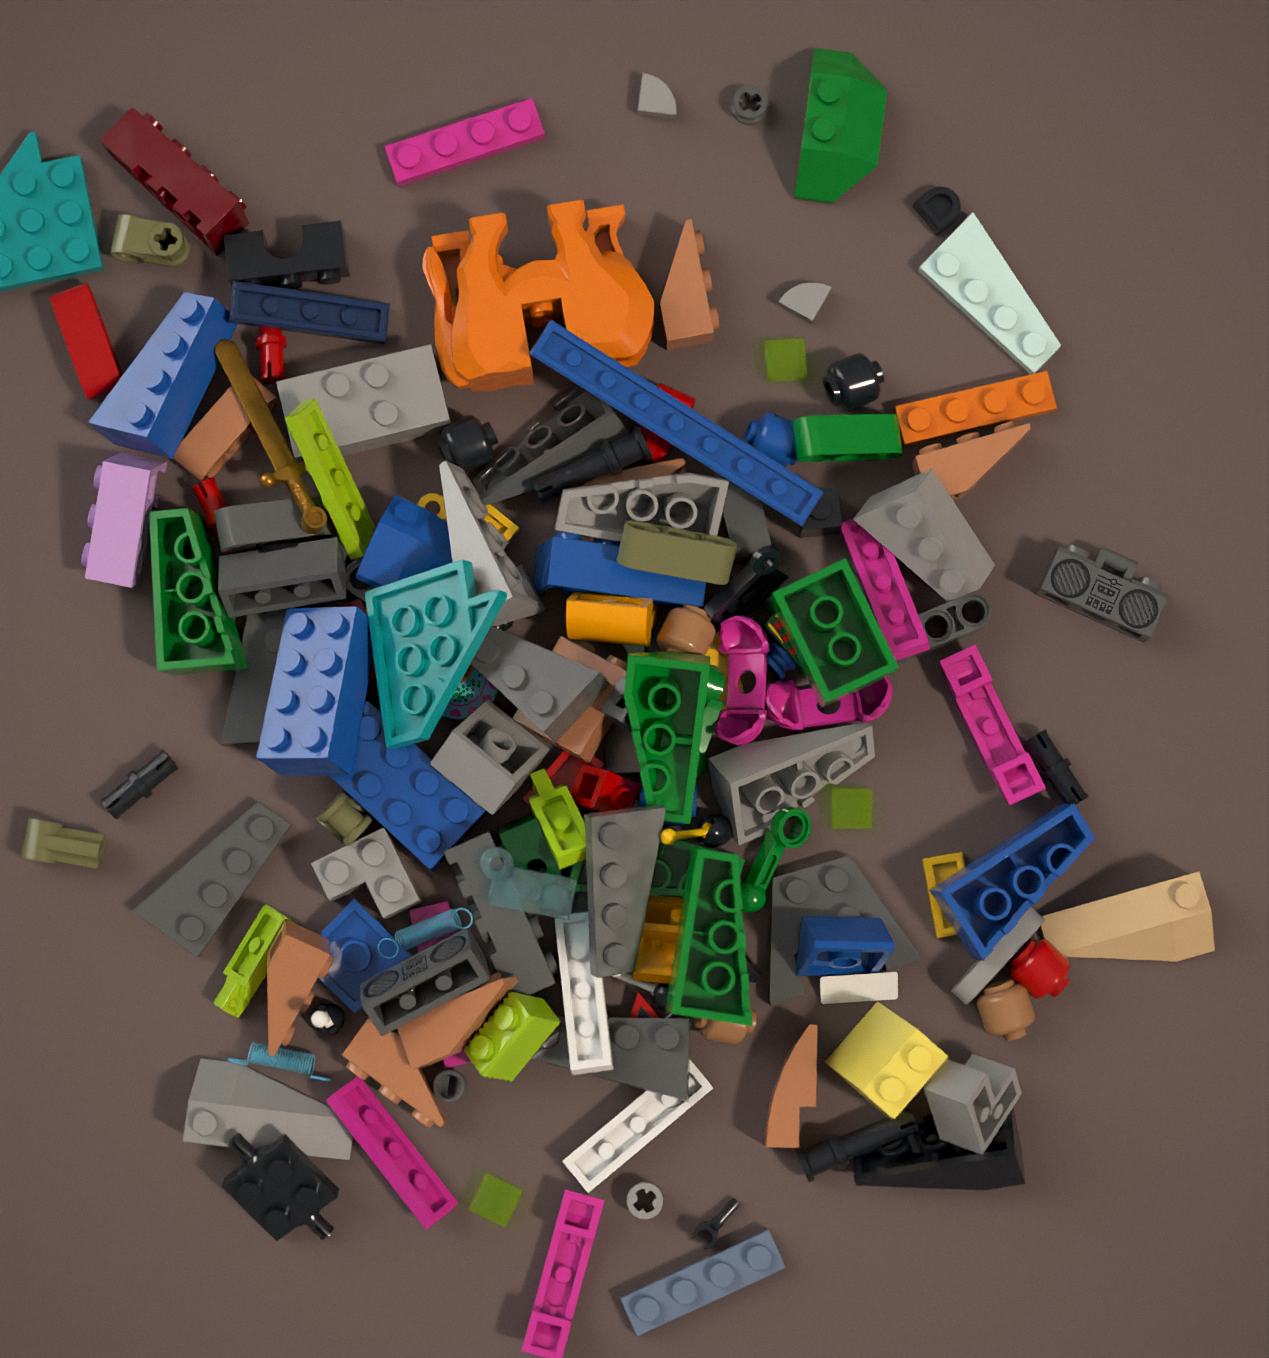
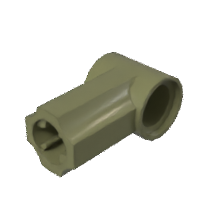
(53, 843)

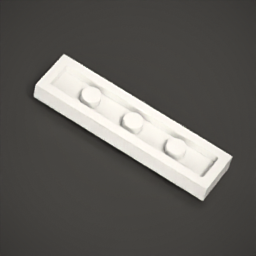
(582, 998)
(631, 1132)

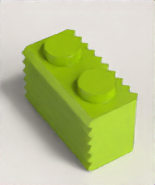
(511, 1036)

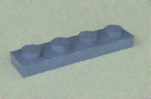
(702, 1282)

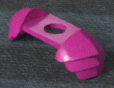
(747, 651)
(799, 709)

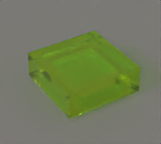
(785, 359)
(851, 808)
(496, 1199)

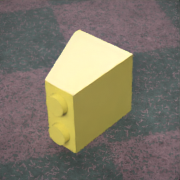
(886, 1060)

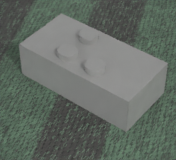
(373, 400)

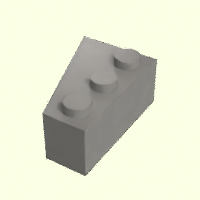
(928, 535)

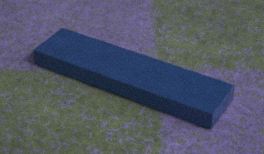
(308, 312)

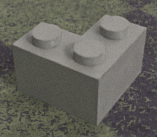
(372, 863)
(971, 1100)

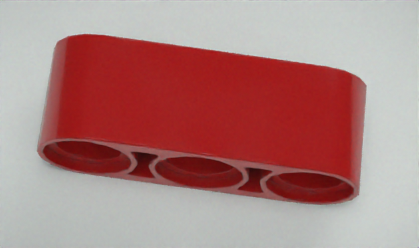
(87, 340)

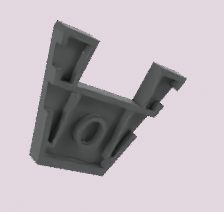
(826, 891)

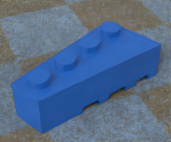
(167, 379)
(592, 568)
(1006, 881)

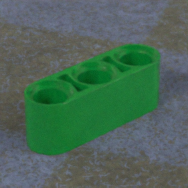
(847, 437)

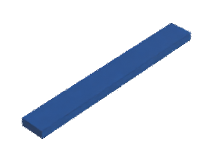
(676, 422)

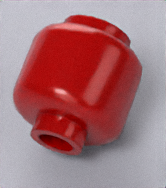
(1040, 968)

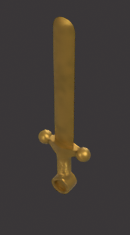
(287, 469)

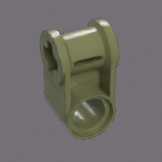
(143, 241)
(345, 818)

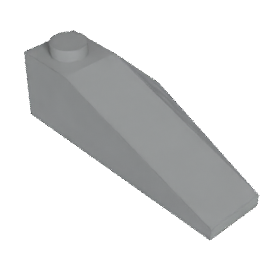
(672, 501)
(484, 546)
(784, 772)
(238, 1099)

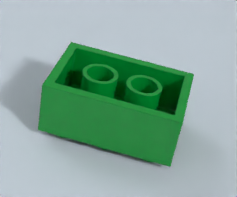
(833, 632)

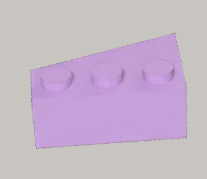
(121, 518)

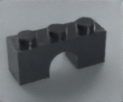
(319, 259)

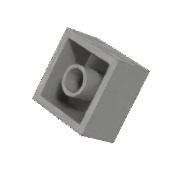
(489, 756)

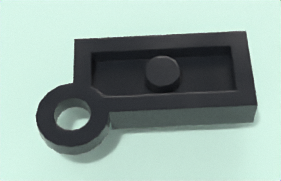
(749, 586)

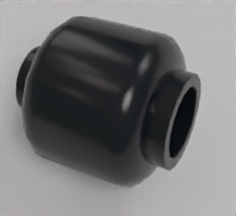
(853, 381)
(467, 443)

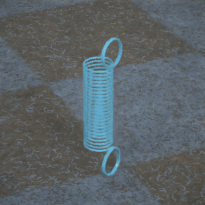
(419, 934)
(243, 1062)

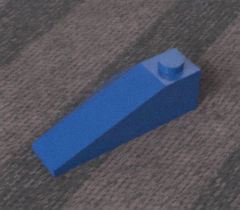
(405, 544)

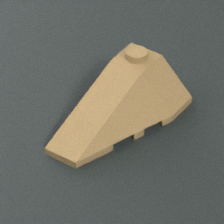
(1147, 923)

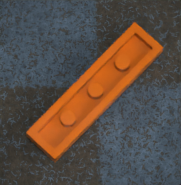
(975, 408)

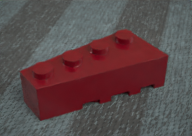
(175, 179)

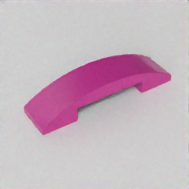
(990, 726)
(563, 1275)

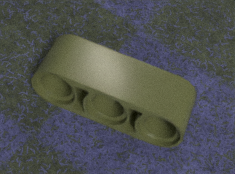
(676, 552)

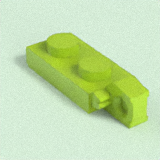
(558, 820)
(249, 962)

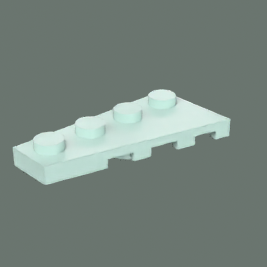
(987, 291)

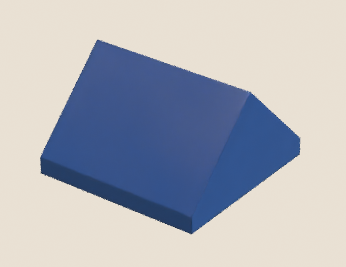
(842, 946)

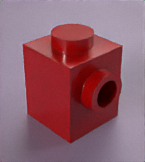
(603, 790)

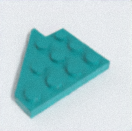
(45, 219)
(423, 644)

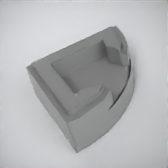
(656, 98)
(805, 300)

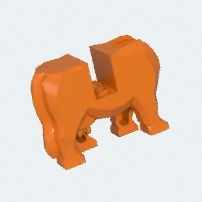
(487, 303)

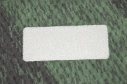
(859, 987)

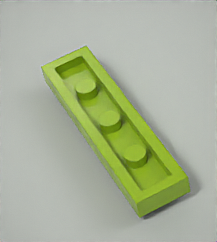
(331, 477)

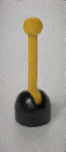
(708, 834)

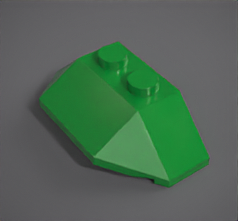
(839, 126)

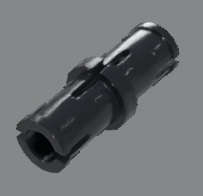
(1056, 768)
(139, 784)

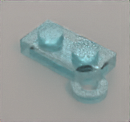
(526, 888)

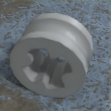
(632, 1198)

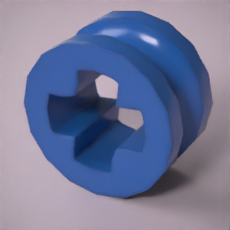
(779, 661)

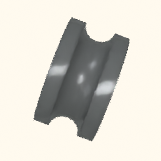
(747, 116)

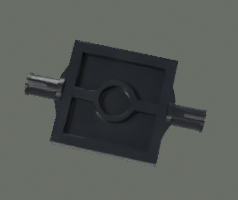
(280, 1187)

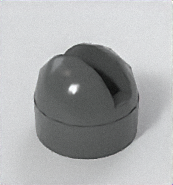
(443, 1086)

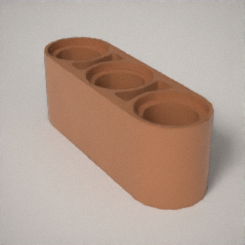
(218, 434)

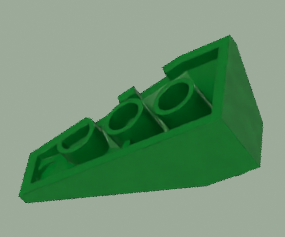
(666, 717)

